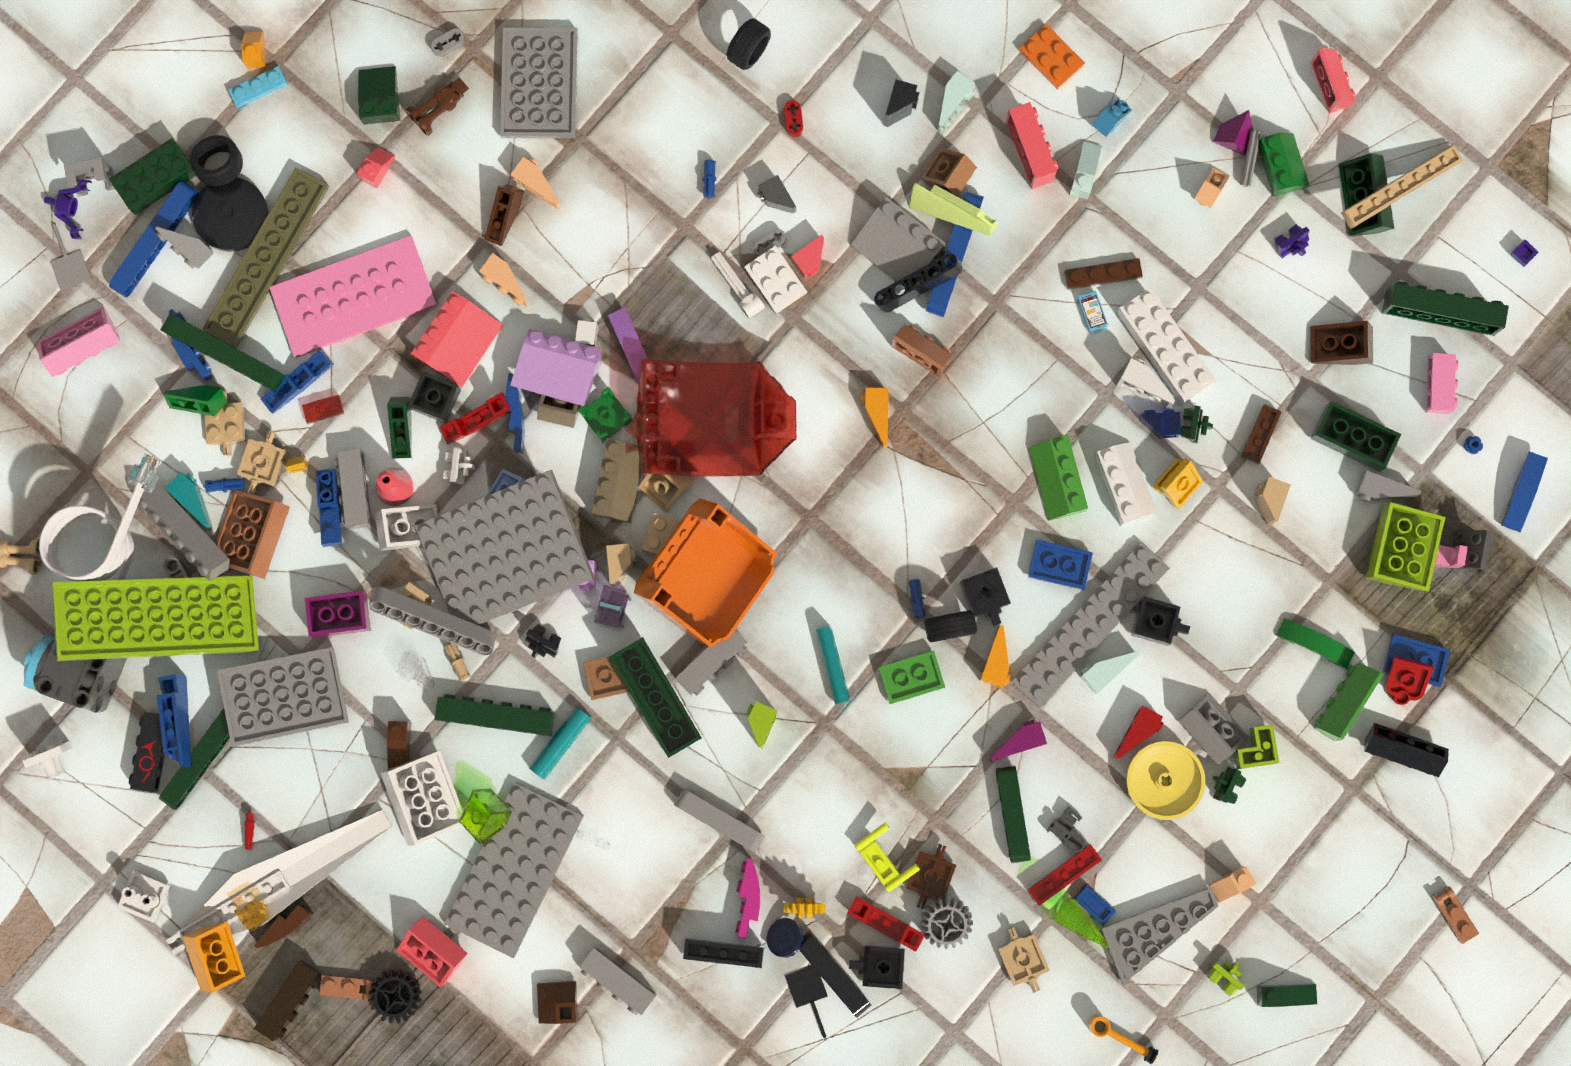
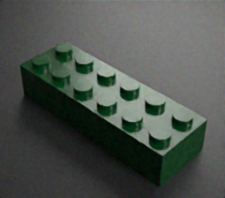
(1445, 308)
(655, 697)

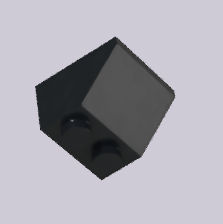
(902, 100)

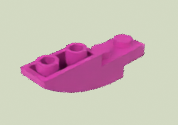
(748, 889)

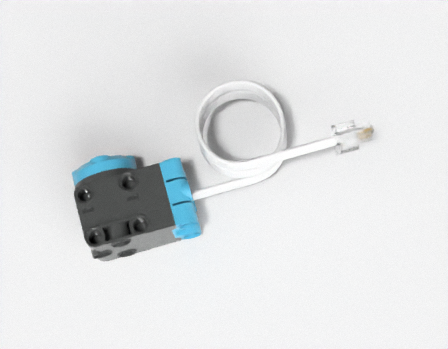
(93, 681)

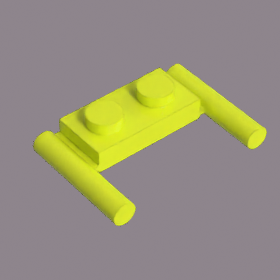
(880, 862)

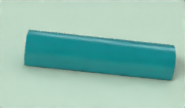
(833, 665)
(560, 743)

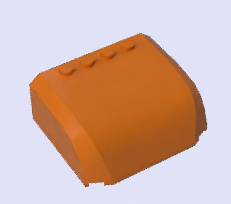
(707, 573)

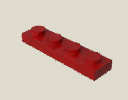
(1064, 875)

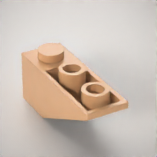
(499, 273)

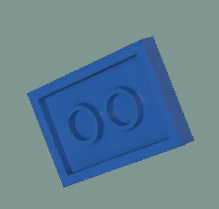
(1060, 564)
(1419, 652)

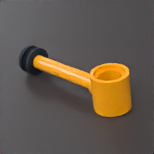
(1150, 1054)

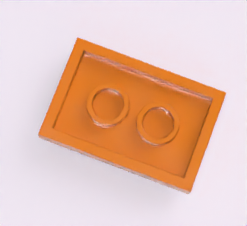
(1051, 56)

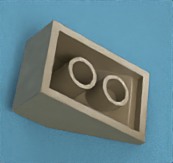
(557, 411)

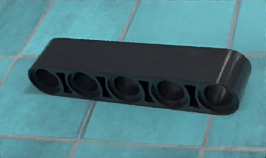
(927, 282)
(834, 975)

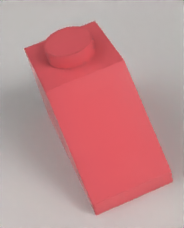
(375, 167)
(809, 258)

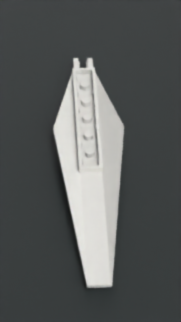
(285, 876)

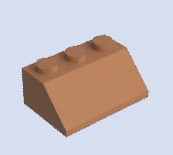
(921, 349)

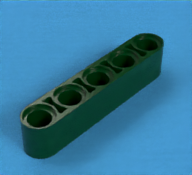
(1013, 814)

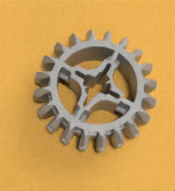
(960, 928)

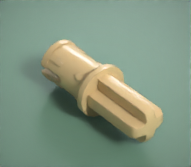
(457, 661)

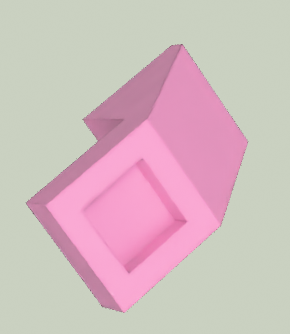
(1451, 557)

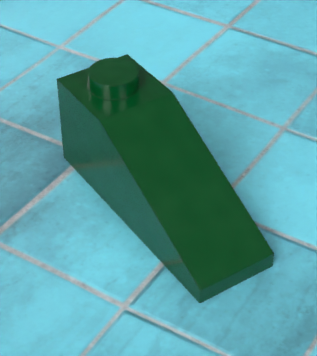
(400, 427)
(1286, 995)

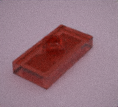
(323, 409)

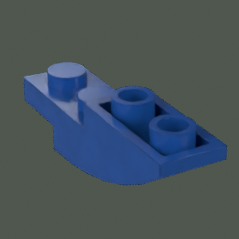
(189, 355)
(329, 507)

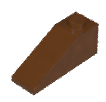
(503, 213)
(398, 743)

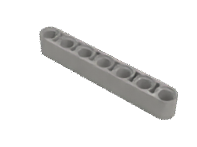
(432, 621)

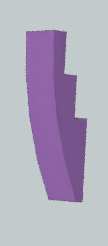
(628, 339)

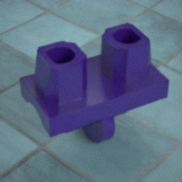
(1295, 244)

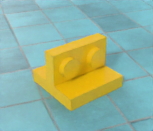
(1178, 482)

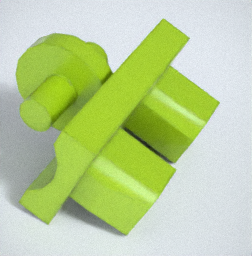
(1232, 983)

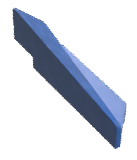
(174, 718)

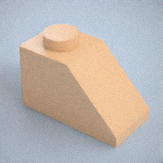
(1211, 187)
(1232, 884)

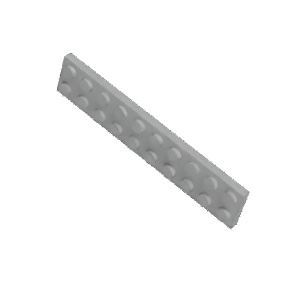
(1090, 625)

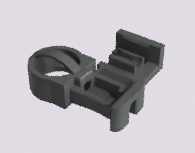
(1063, 827)

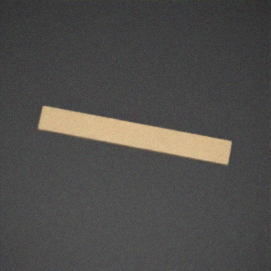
(1401, 186)

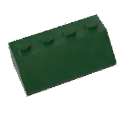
(1360, 179)

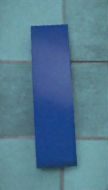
(297, 381)
(516, 422)
(1524, 491)

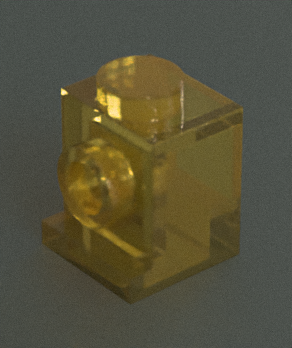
(253, 914)

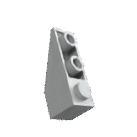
(192, 248)

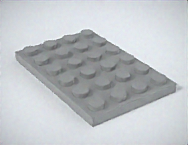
(539, 82)
(282, 696)

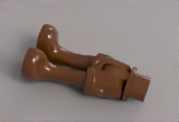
(445, 96)

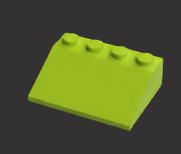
(1405, 547)

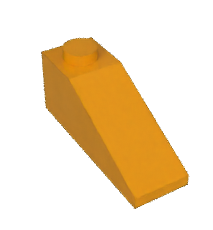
(877, 411)
(997, 665)

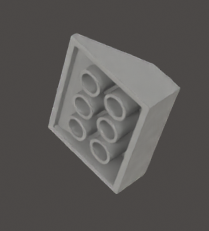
(897, 241)

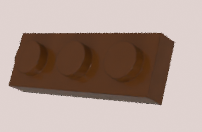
(1261, 434)

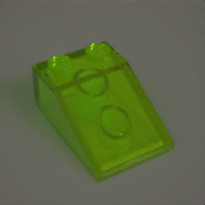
(1075, 919)

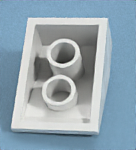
(1142, 382)
(397, 525)

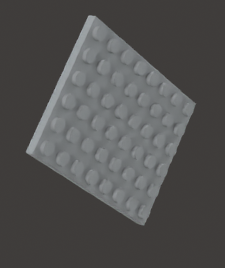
(505, 550)

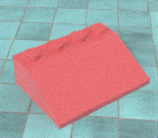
(456, 339)

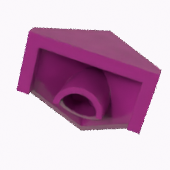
(1235, 133)

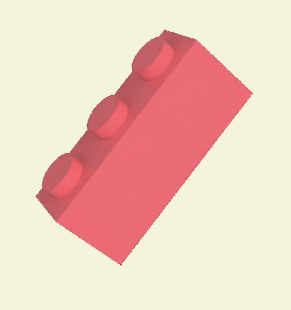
(1332, 79)
(431, 951)

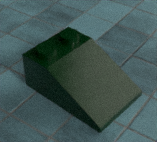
(378, 95)

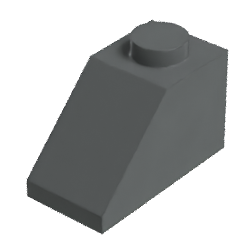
(776, 195)

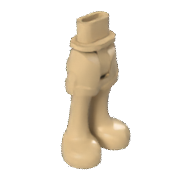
(32, 564)

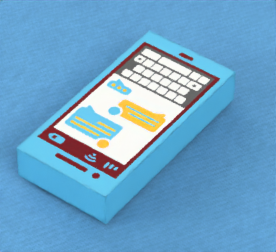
(1092, 311)

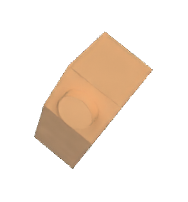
(531, 178)

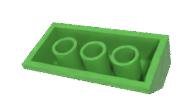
(1058, 478)
(1348, 701)

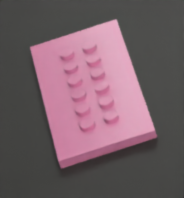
(353, 296)

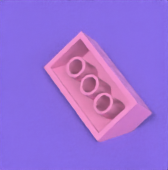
(77, 342)

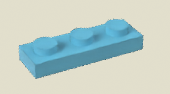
(258, 87)

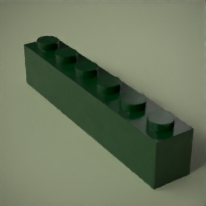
(494, 716)

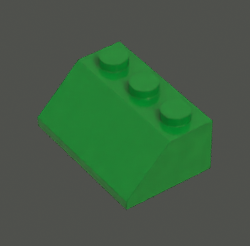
(1282, 163)

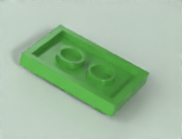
(911, 677)

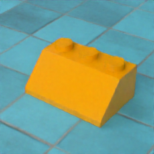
(214, 957)

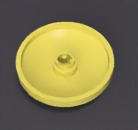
(1165, 780)

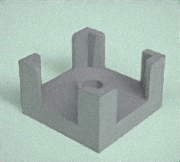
(88, 170)

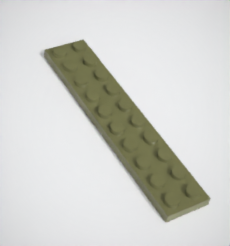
(265, 257)

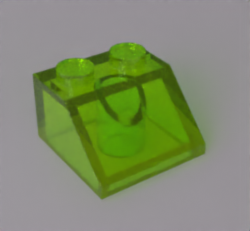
(484, 815)

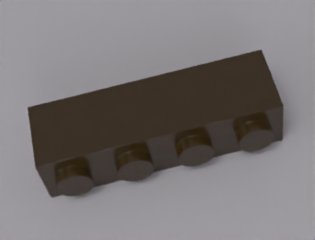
(287, 1001)

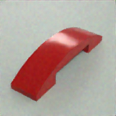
(476, 419)
(886, 923)

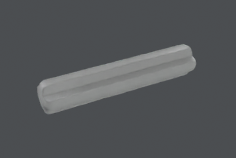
(1250, 158)

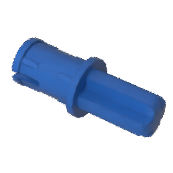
(709, 178)
(224, 484)
(917, 598)

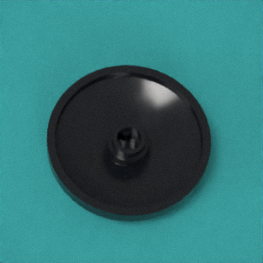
(229, 214)

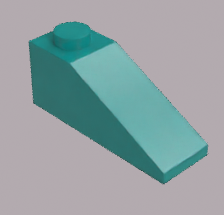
(189, 495)

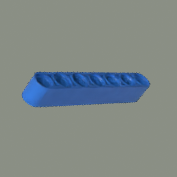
(149, 243)
(957, 245)

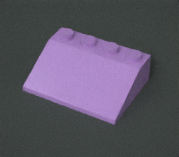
(556, 367)

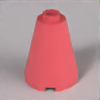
(394, 486)

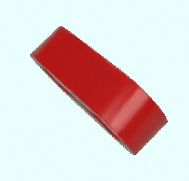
(798, 118)

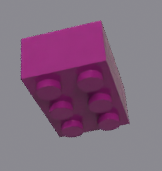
(337, 614)

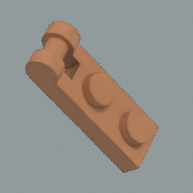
(1455, 915)
(345, 987)

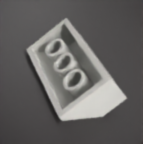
(1125, 483)

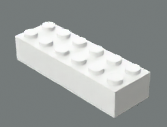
(1165, 346)

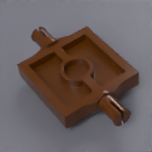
(933, 877)

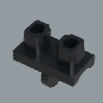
(541, 645)

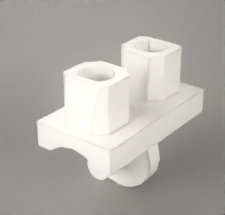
(460, 466)

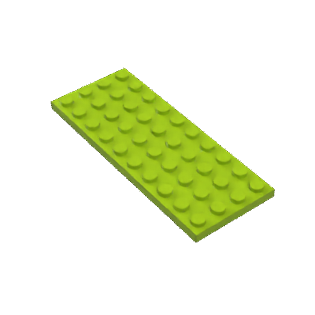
(154, 617)

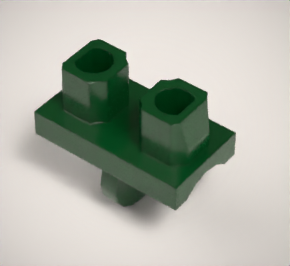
(1195, 415)
(1225, 784)

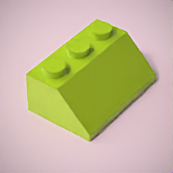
(761, 721)

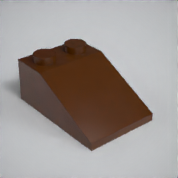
(1342, 343)

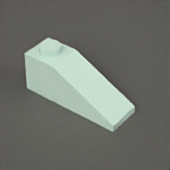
(1085, 170)
(1103, 672)

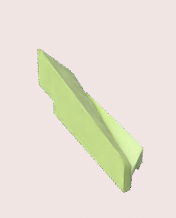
(950, 208)

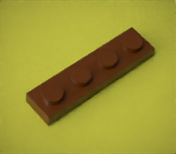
(1103, 273)

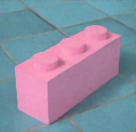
(1441, 383)

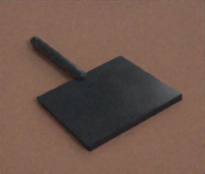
(806, 988)

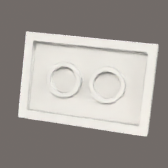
(775, 279)

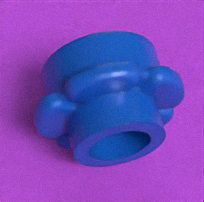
(1468, 444)

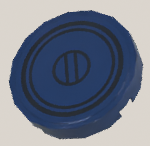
(785, 937)

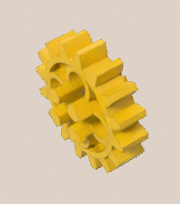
(800, 908)

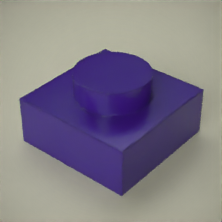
(1524, 253)

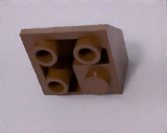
(557, 1002)

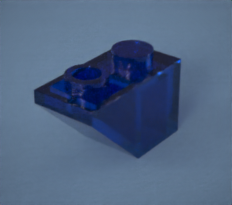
(1162, 424)

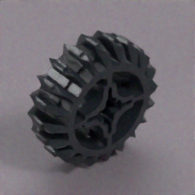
(403, 1000)

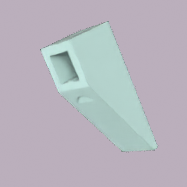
(956, 92)

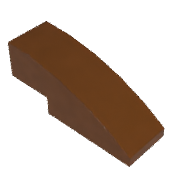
(285, 926)

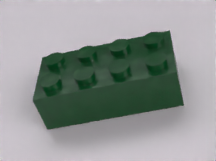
(152, 176)
(1355, 436)

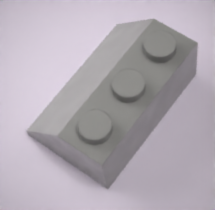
(1213, 729)

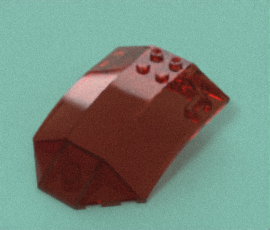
(711, 418)

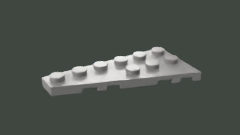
(1147, 935)

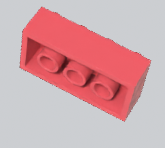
(1031, 145)

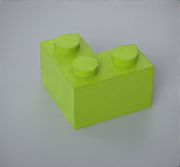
(1262, 751)

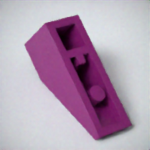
(1023, 739)

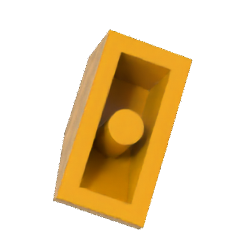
(253, 50)

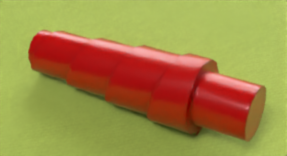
(249, 830)

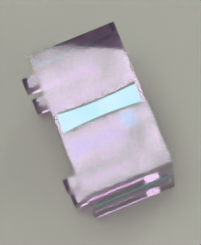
(612, 608)

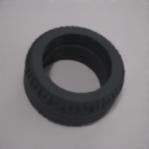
(748, 44)
(210, 146)
(950, 626)

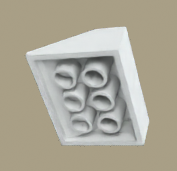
(423, 798)

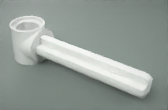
(749, 302)

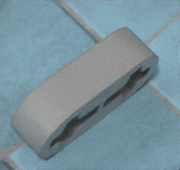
(447, 42)
(767, 240)

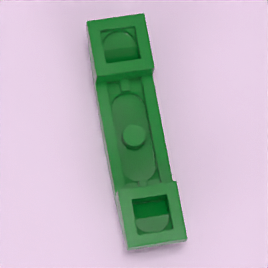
(1315, 642)

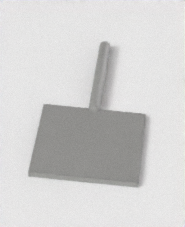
(71, 268)

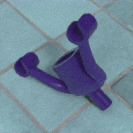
(67, 205)

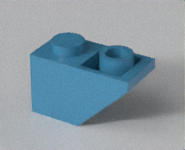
(1111, 117)

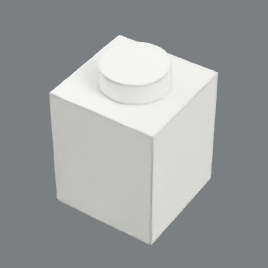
(587, 332)

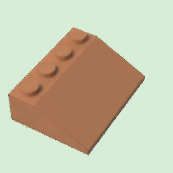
(251, 532)

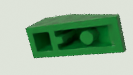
(197, 399)

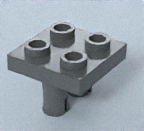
(1477, 545)

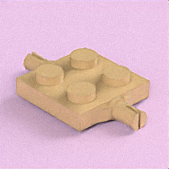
(226, 426)
(261, 462)
(1023, 959)

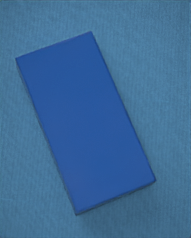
(1094, 905)

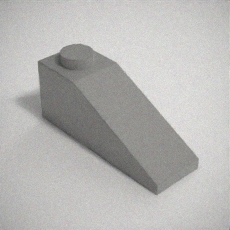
(1377, 487)

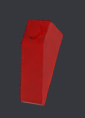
(1142, 727)

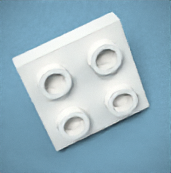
(49, 758)
(143, 896)

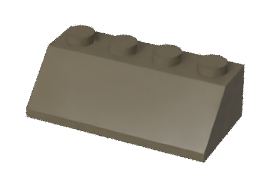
(617, 481)

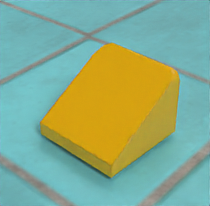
(296, 464)

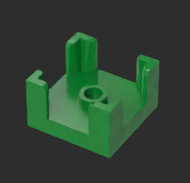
(605, 415)

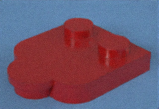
(1407, 679)

